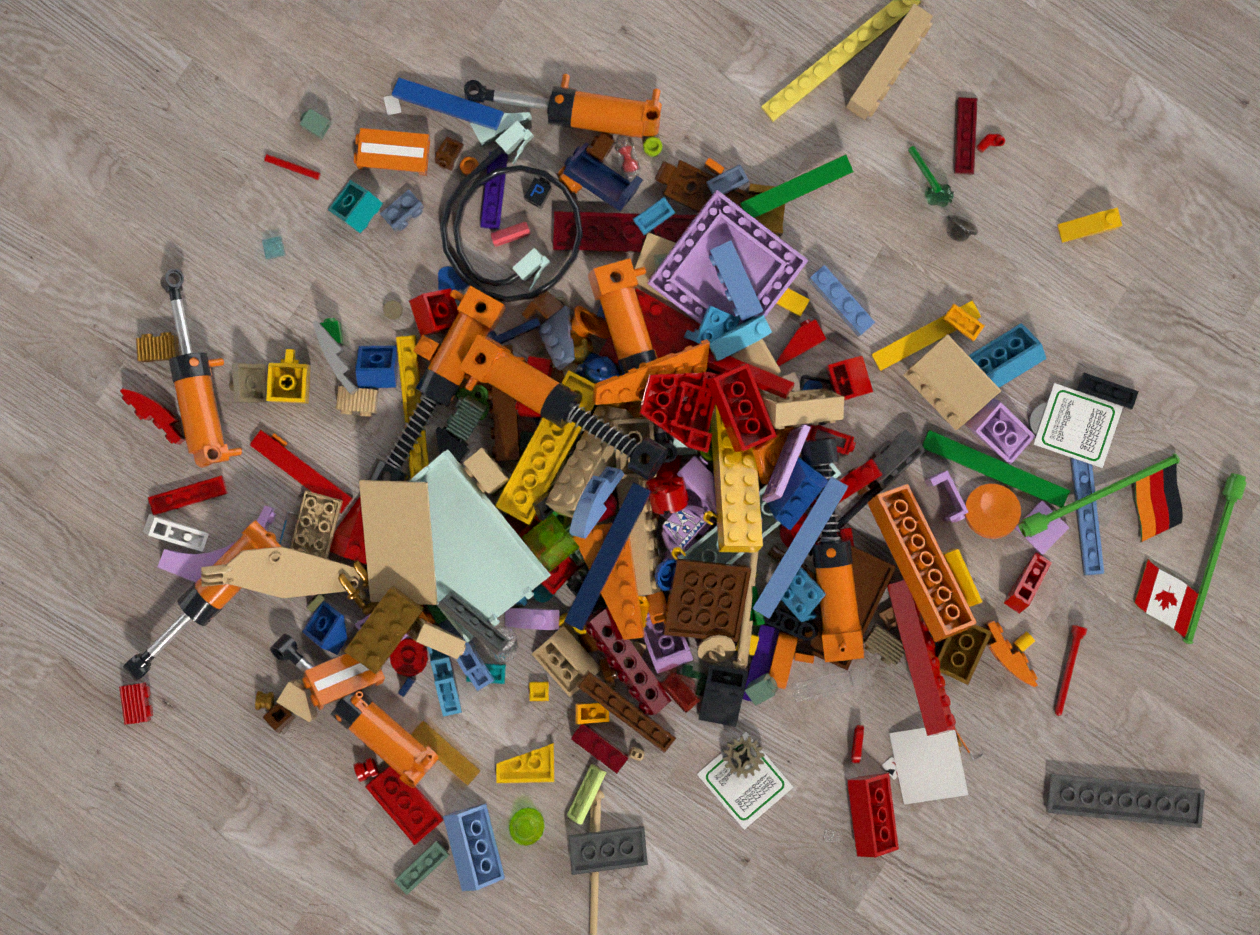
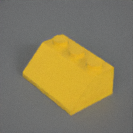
(962, 576)

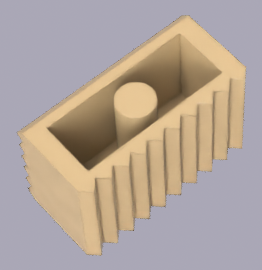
(361, 401)

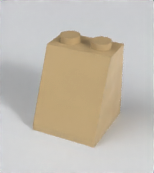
(758, 356)

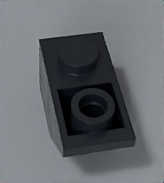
(446, 442)

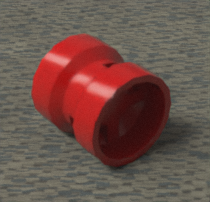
(366, 769)

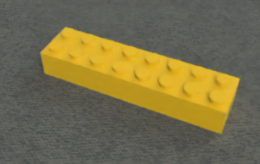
(735, 493)

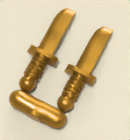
(354, 593)

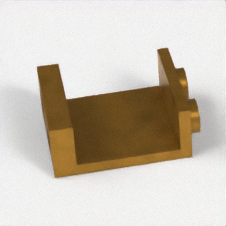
(772, 219)

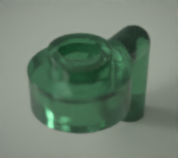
(687, 670)

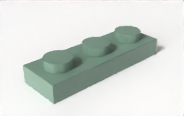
(421, 867)

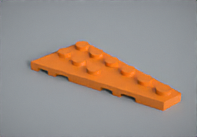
(632, 384)
(621, 587)

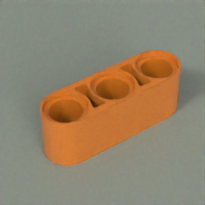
(783, 658)

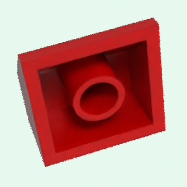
(434, 311)

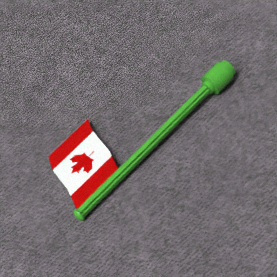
(1172, 599)

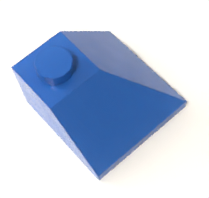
(327, 628)

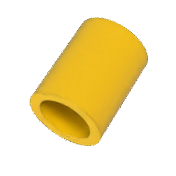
(1024, 641)

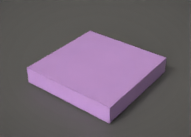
(1047, 538)

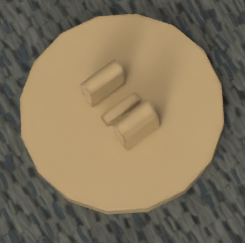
(716, 649)

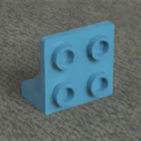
(713, 325)
(803, 596)

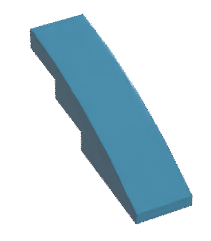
(445, 682)

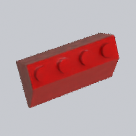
(873, 815)

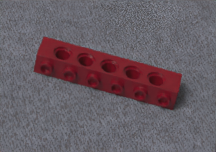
(636, 665)

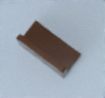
(545, 304)

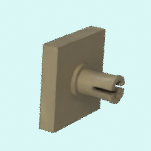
(249, 383)

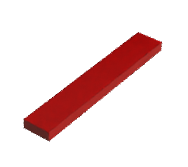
(764, 380)
(298, 468)

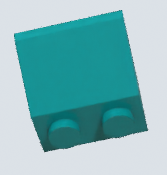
(355, 206)

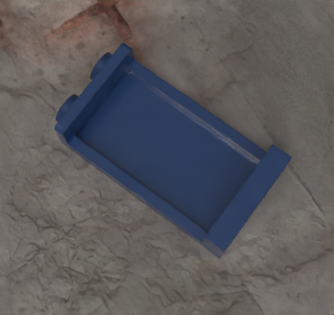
(600, 178)

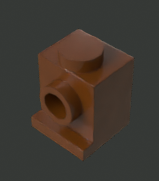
(601, 146)
(273, 717)

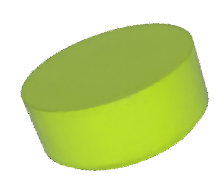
(652, 146)

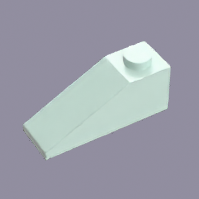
(488, 135)

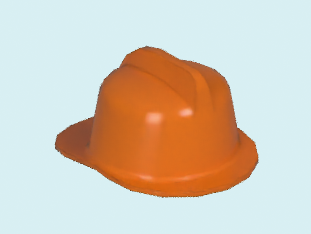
(587, 323)

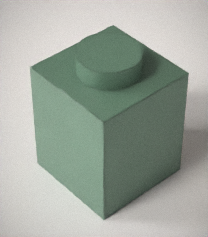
(315, 123)
(761, 689)

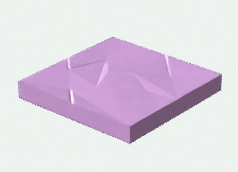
(691, 279)

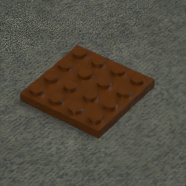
(706, 599)

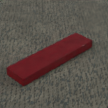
(965, 136)

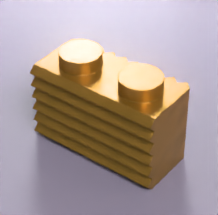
(157, 348)

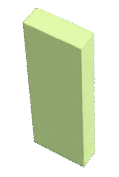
(586, 794)

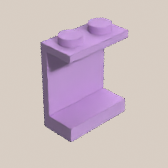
(949, 485)

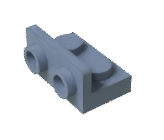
(402, 211)

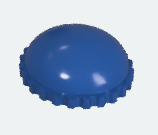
(664, 574)

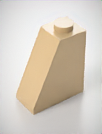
(437, 638)

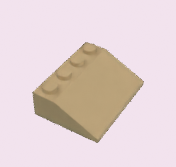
(951, 382)

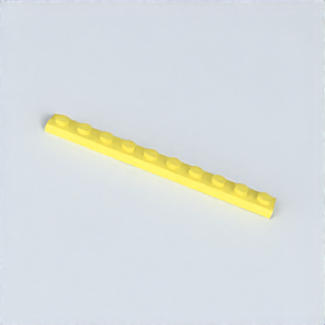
(837, 58)

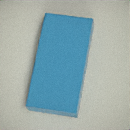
(654, 216)

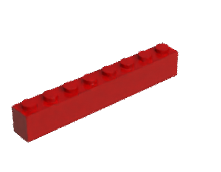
(922, 662)

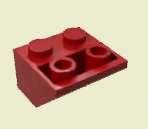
(849, 378)

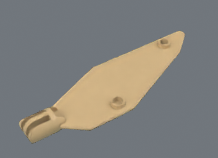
(281, 573)

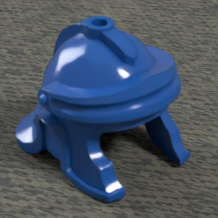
(592, 364)

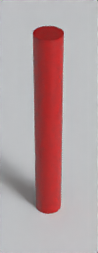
(293, 167)

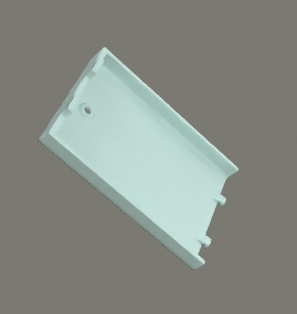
(475, 546)

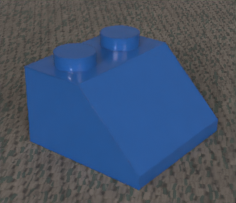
(377, 367)

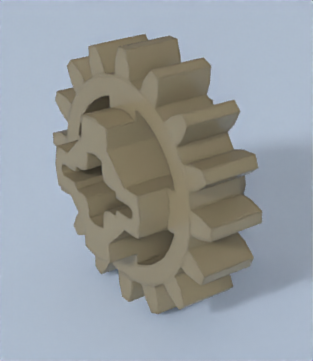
(740, 769)

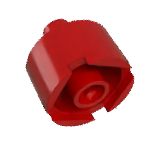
(667, 493)

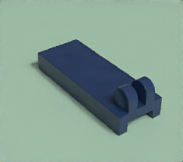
(515, 332)

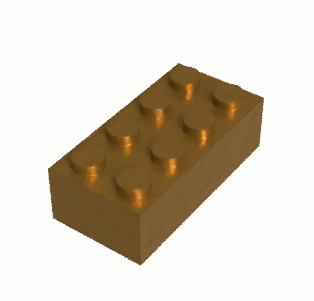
(384, 629)

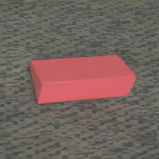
(510, 234)

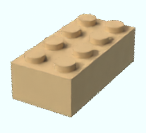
(804, 408)
(486, 471)

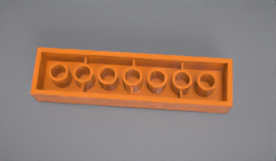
(921, 563)

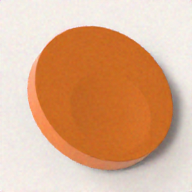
(992, 511)

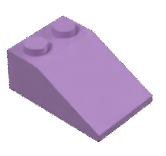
(1000, 430)
(665, 650)

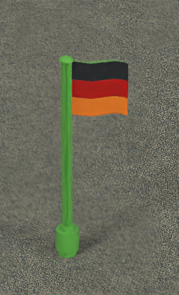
(1155, 499)

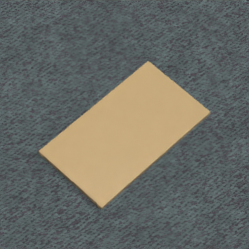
(398, 539)

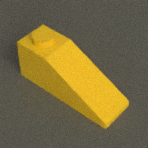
(1090, 225)

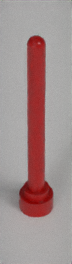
(1077, 633)

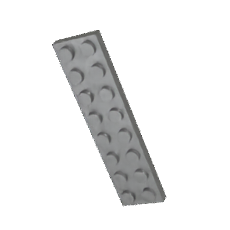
(1125, 800)

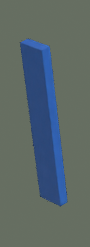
(447, 104)

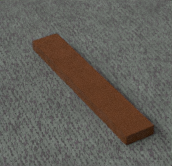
(625, 711)

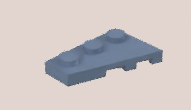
(557, 338)

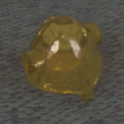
(582, 348)

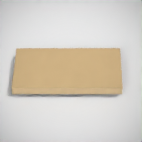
(316, 524)

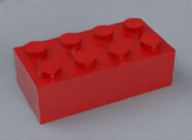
(741, 407)

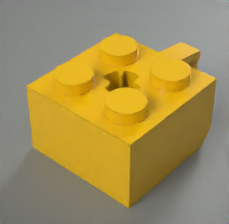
(280, 373)

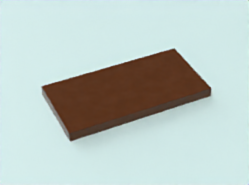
(870, 581)

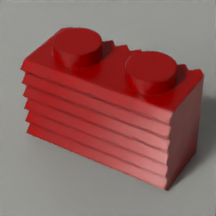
(135, 703)

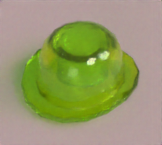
(526, 826)

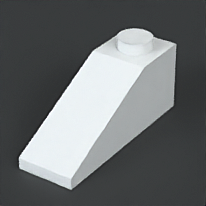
(175, 532)

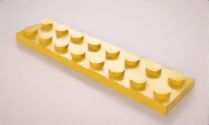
(543, 457)

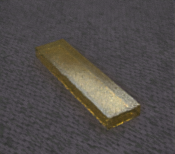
(447, 753)

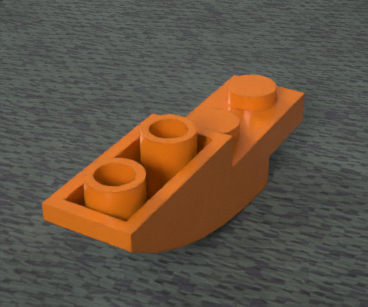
(1012, 661)

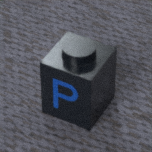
(538, 192)

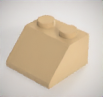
(297, 699)

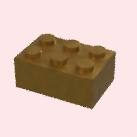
(962, 653)

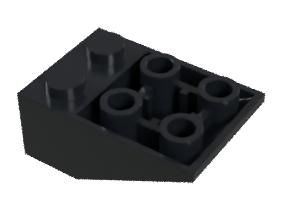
(722, 694)

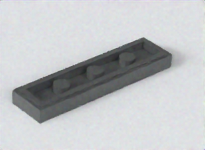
(473, 623)

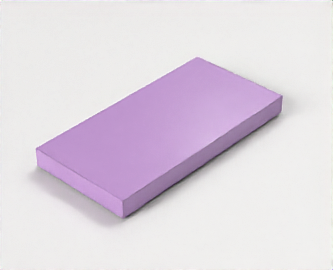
(785, 463)

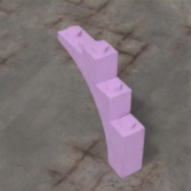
(190, 565)

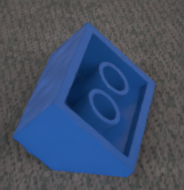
(798, 495)

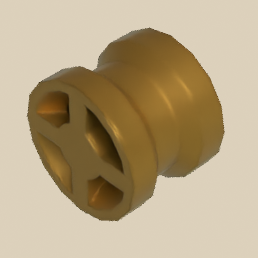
(264, 700)

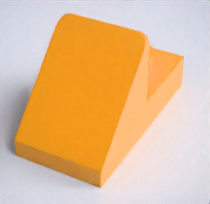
(591, 713)

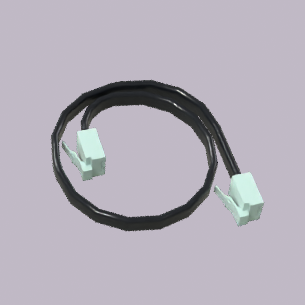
(526, 267)

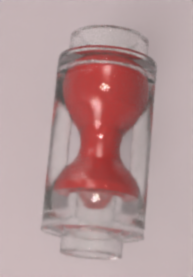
(629, 167)

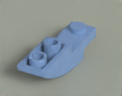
(591, 503)
(470, 660)

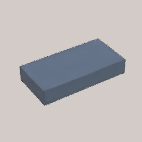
(728, 180)

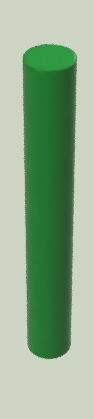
(924, 169)

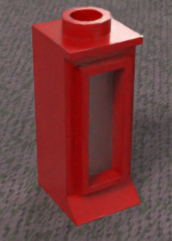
(843, 441)

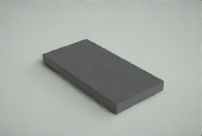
(607, 850)

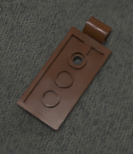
(679, 178)

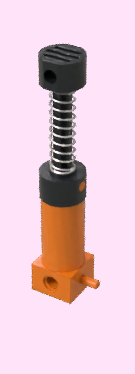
(442, 376)
(553, 401)
(834, 570)

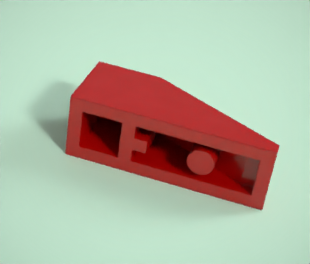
(804, 339)
(1027, 583)

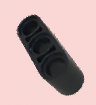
(798, 630)

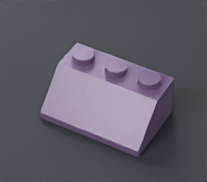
(700, 479)

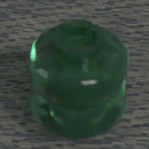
(941, 198)

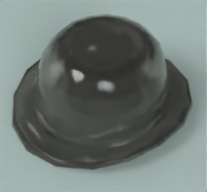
(960, 228)

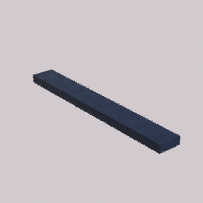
(607, 556)

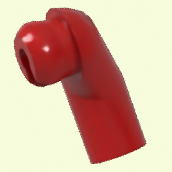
(990, 140)

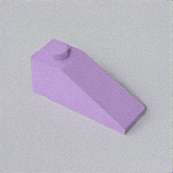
(532, 618)

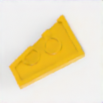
(528, 768)

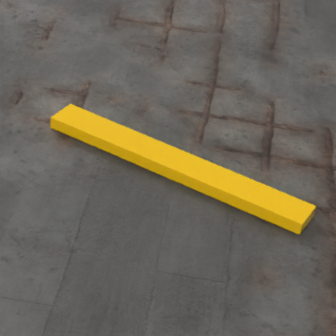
(409, 379)

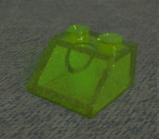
(550, 542)

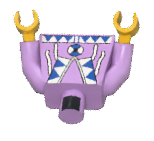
(683, 527)

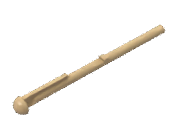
(746, 627)
(595, 818)

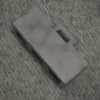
(896, 457)

